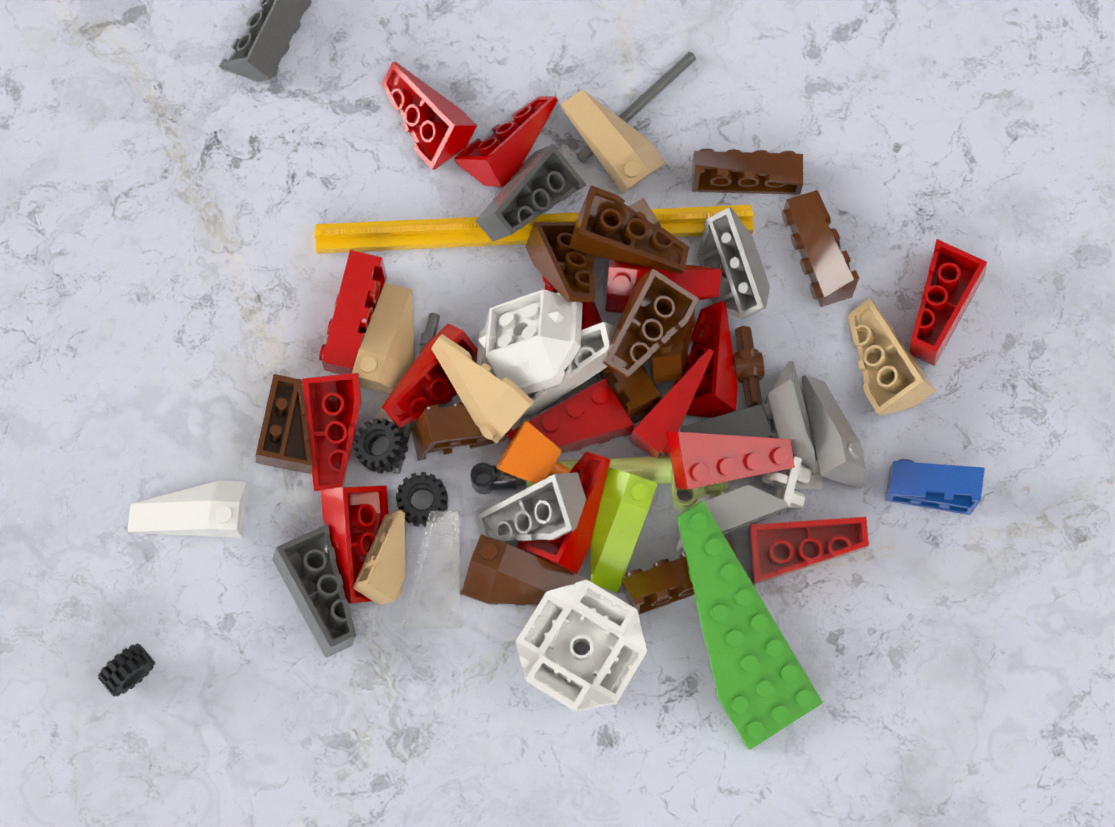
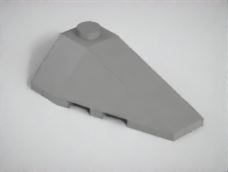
(835, 442)
(538, 512)

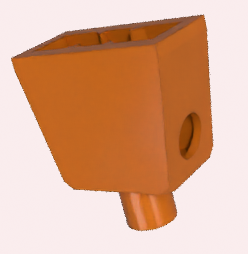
(531, 455)

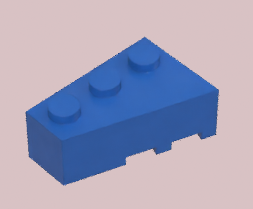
(935, 486)

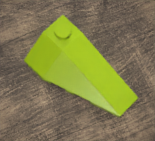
(618, 526)

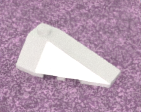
(203, 510)

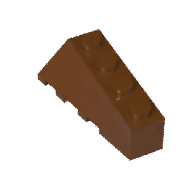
(747, 172)
(819, 249)
(659, 585)

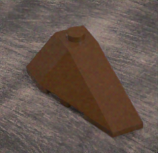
(618, 233)
(562, 266)
(648, 321)
(511, 576)

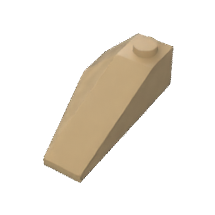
(617, 146)
(388, 341)
(888, 369)
(491, 402)

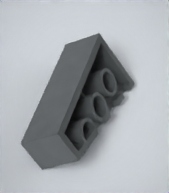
(266, 39)
(532, 191)
(317, 588)

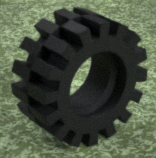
(370, 435)
(417, 483)
(126, 670)

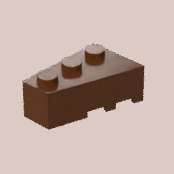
(670, 359)
(634, 393)
(284, 427)
(446, 428)

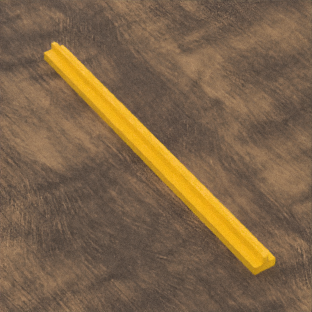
(467, 232)

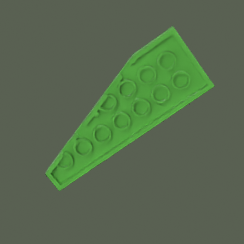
(748, 655)

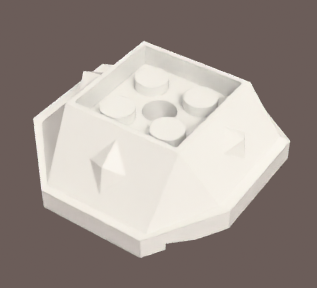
(531, 339)
(589, 616)

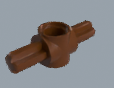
(748, 366)

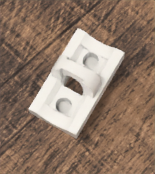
(786, 481)

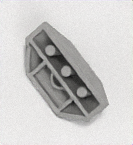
(732, 248)
(789, 416)
(740, 508)

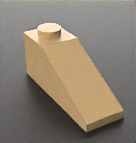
(385, 563)

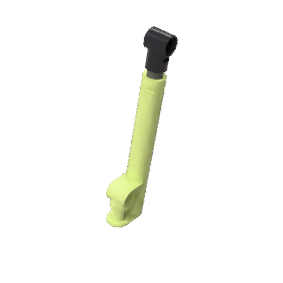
(646, 467)

